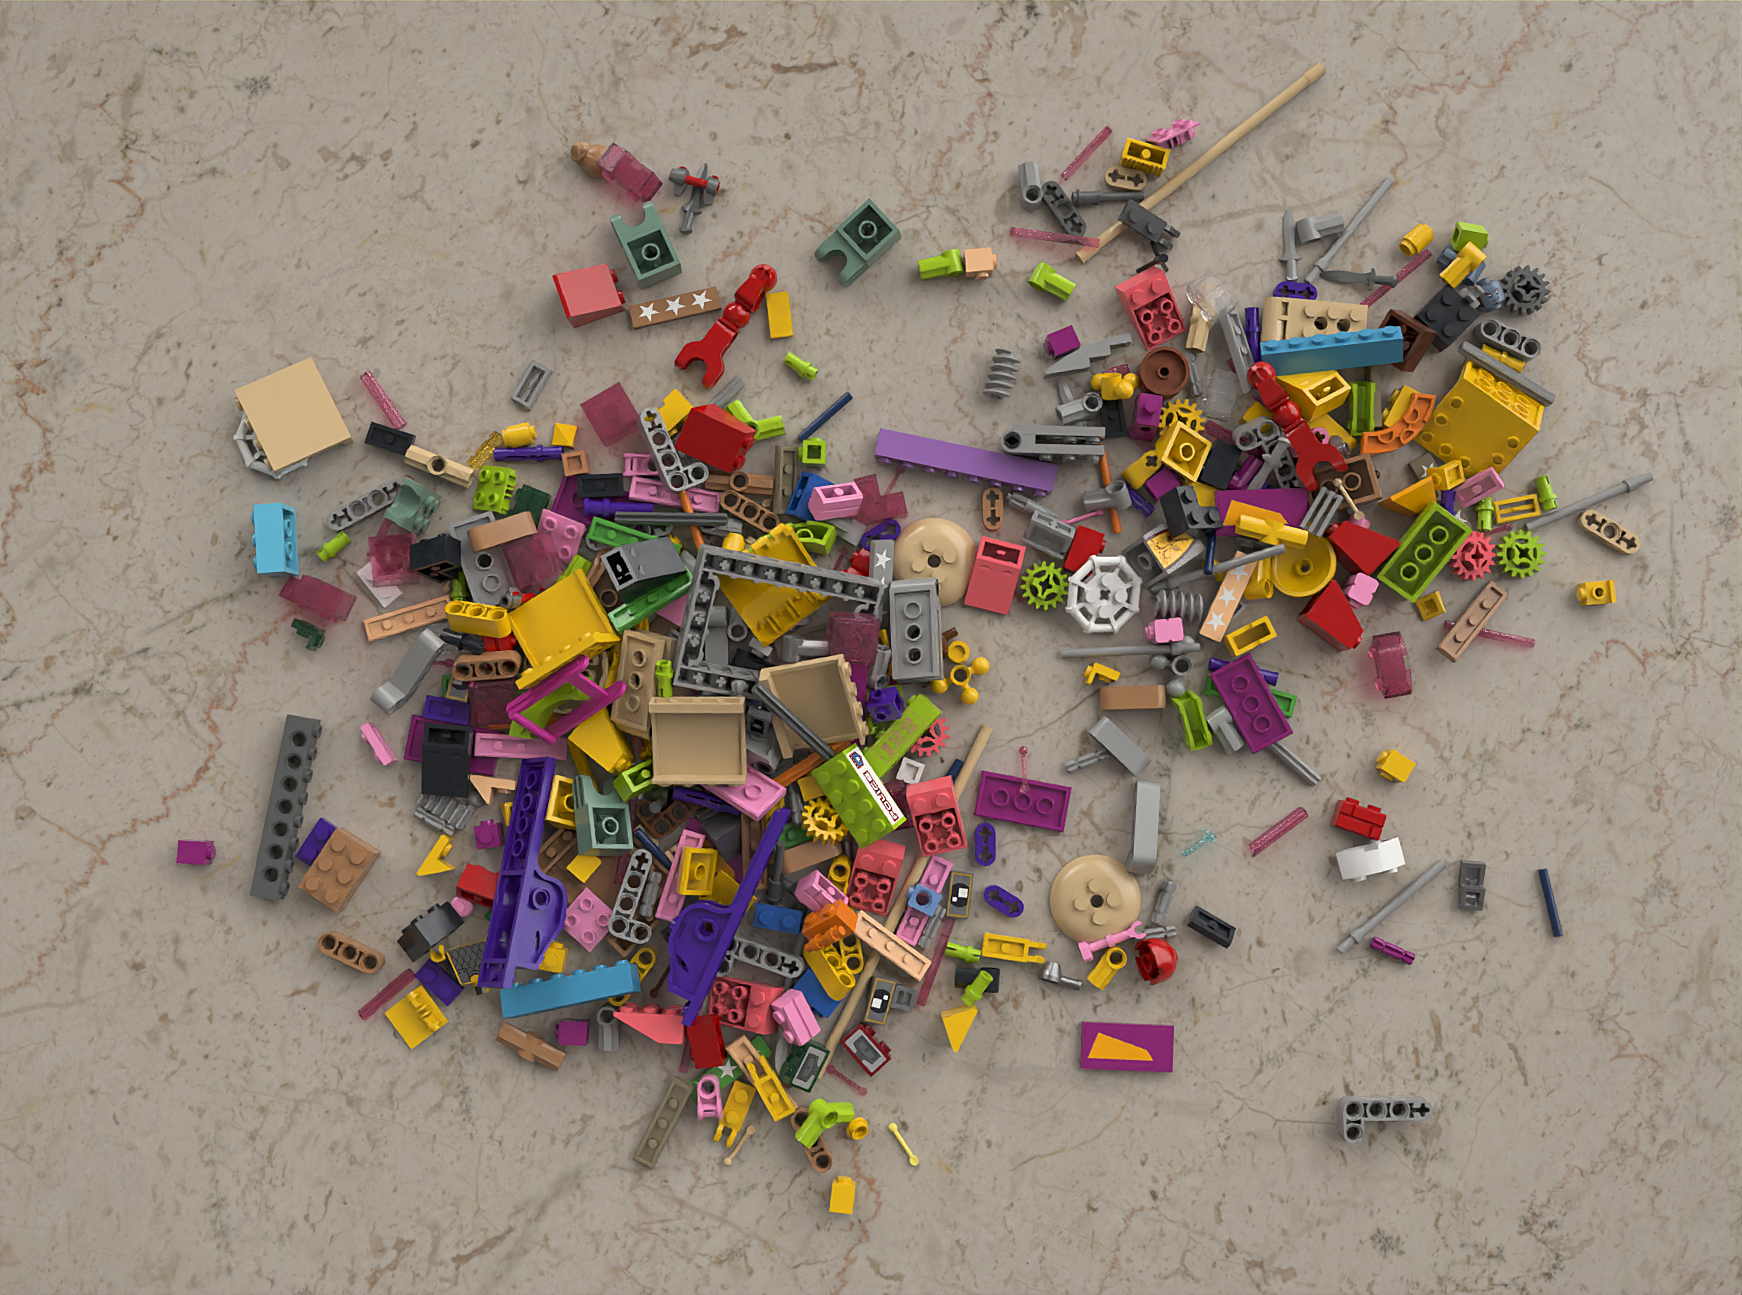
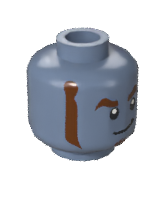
(1493, 295)

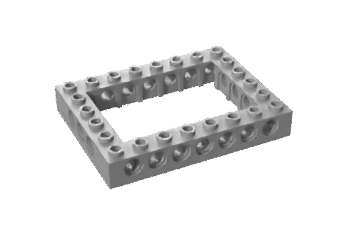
(715, 677)

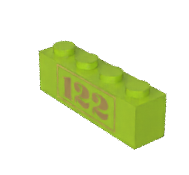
(901, 735)

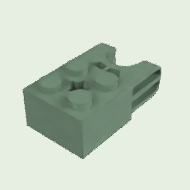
(645, 241)
(852, 243)
(413, 507)
(600, 819)

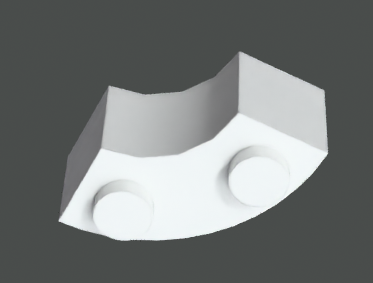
(1370, 859)

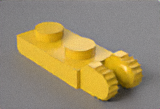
(1010, 948)
(771, 1090)
(735, 1110)

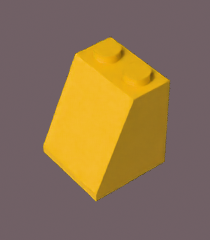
(604, 742)

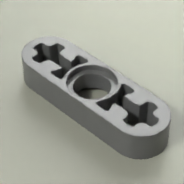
(1049, 200)

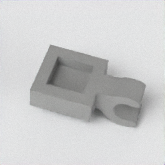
(1470, 296)

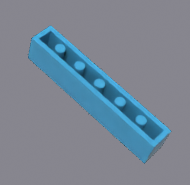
(1334, 351)
(571, 990)

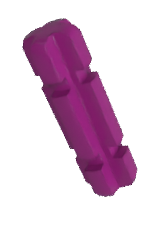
(1392, 950)

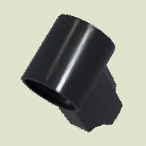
(749, 661)
(966, 977)

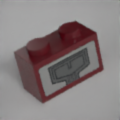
(866, 1048)

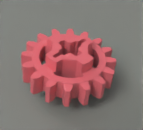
(1473, 566)
(937, 740)

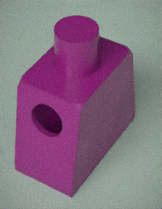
(1146, 414)

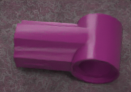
(1250, 468)

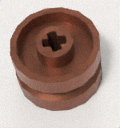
(1164, 360)

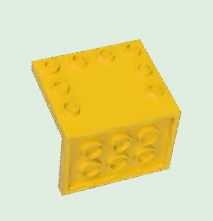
(1481, 422)
(561, 627)

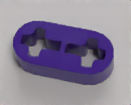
(1295, 287)
(874, 532)
(991, 844)
(1000, 905)

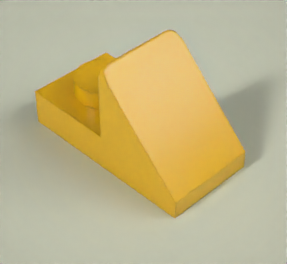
(434, 862)

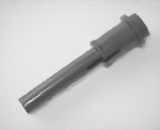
(1095, 197)
(774, 892)

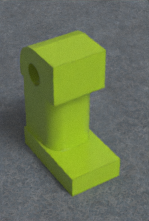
(1360, 407)
(1191, 713)

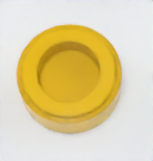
(958, 652)

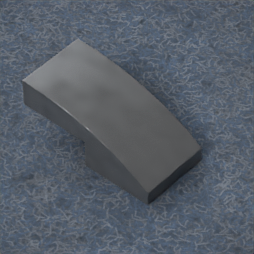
(1470, 885)
(903, 997)

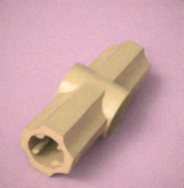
(1198, 331)
(427, 462)

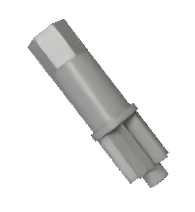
(1027, 505)

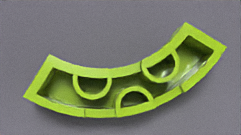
(814, 536)
(542, 710)

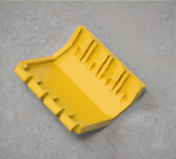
(763, 606)

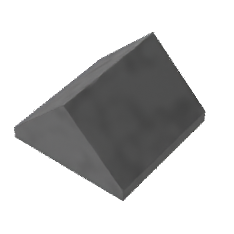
(725, 834)

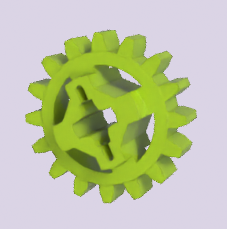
(1530, 554)
(1031, 581)

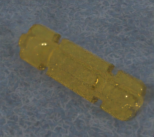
(485, 450)

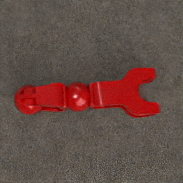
(725, 330)
(1287, 416)

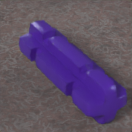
(1139, 502)

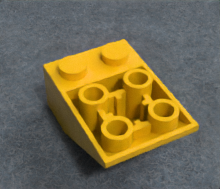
(1315, 392)

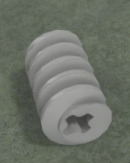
(1001, 374)
(1178, 605)

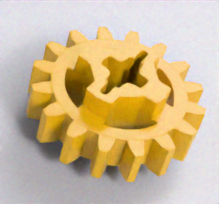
(1175, 415)
(824, 822)

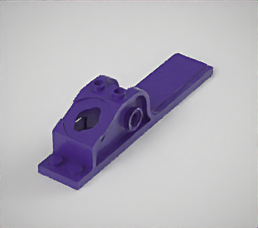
(541, 898)
(706, 950)

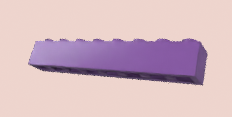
(966, 462)

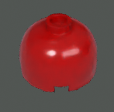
(1156, 960)

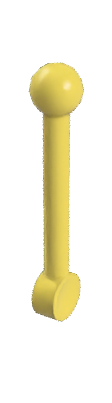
(913, 1159)

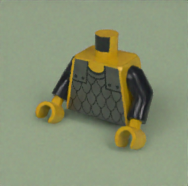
(462, 963)

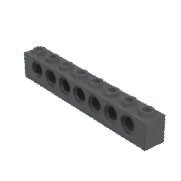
(262, 883)

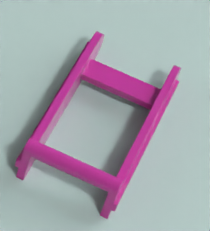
(569, 673)

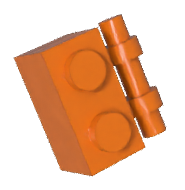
(828, 925)

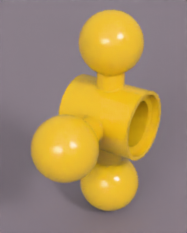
(1114, 386)
(969, 695)

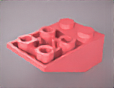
(1151, 307)
(994, 575)
(936, 816)
(875, 876)
(744, 1004)
(655, 1022)

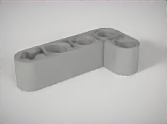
(1266, 440)
(668, 450)
(718, 640)
(409, 673)
(1144, 836)
(634, 894)
(761, 958)
(1383, 1113)

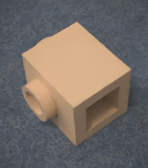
(979, 263)

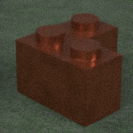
(1415, 335)

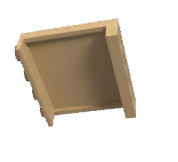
(292, 415)
(819, 696)
(699, 741)

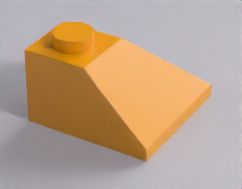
(1411, 499)

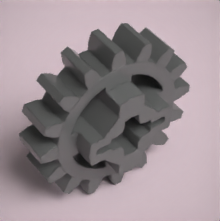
(1531, 283)

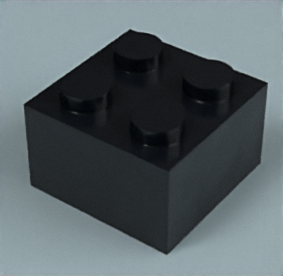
(1447, 315)

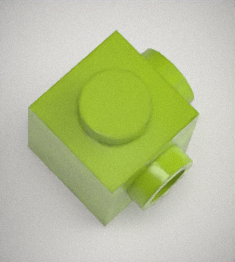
(1466, 233)
(813, 453)

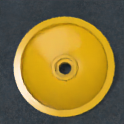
(1288, 567)

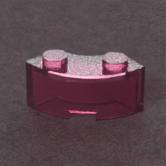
(629, 173)
(1390, 665)

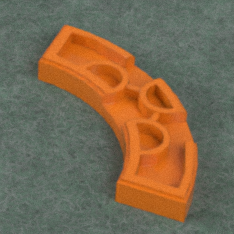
(1403, 430)

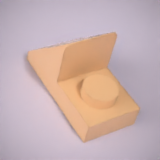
(487, 785)

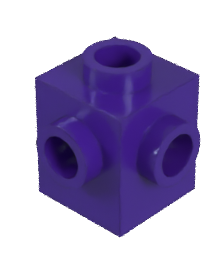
(884, 704)

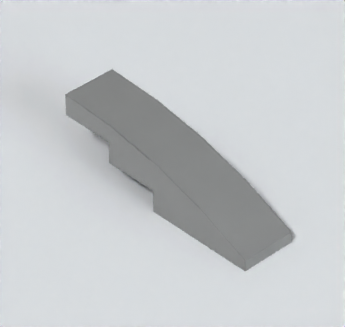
(1080, 360)

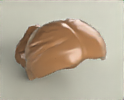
(588, 156)

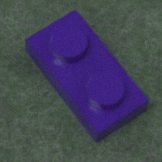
(447, 710)
(315, 841)
(439, 982)

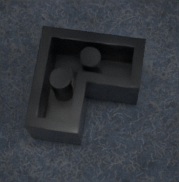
(1185, 515)
(436, 558)
(428, 931)

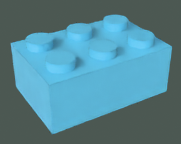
(275, 540)

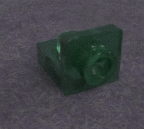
(306, 630)

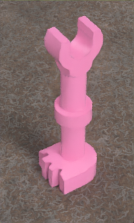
(1087, 949)

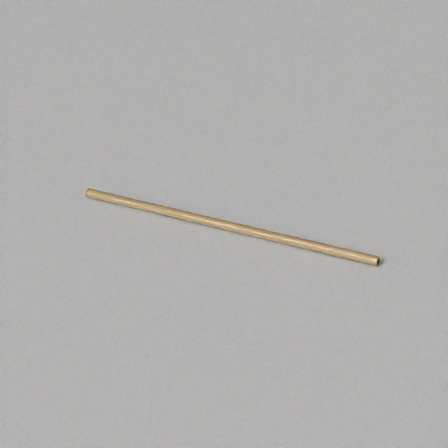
(899, 906)

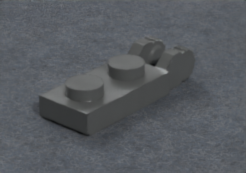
(1147, 224)

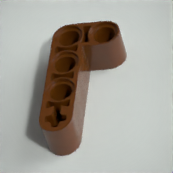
(668, 815)

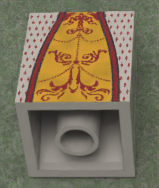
(1158, 555)

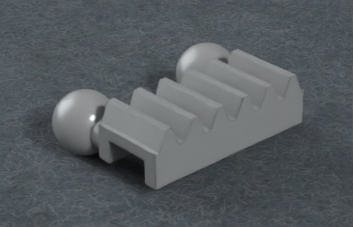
(451, 808)

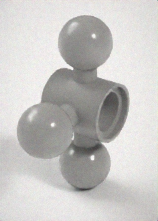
(1159, 661)

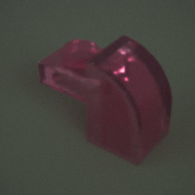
(898, 793)

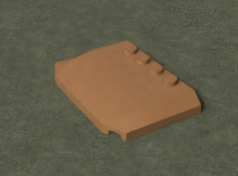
(561, 851)

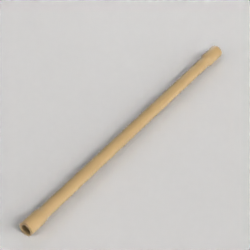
(1305, 80)

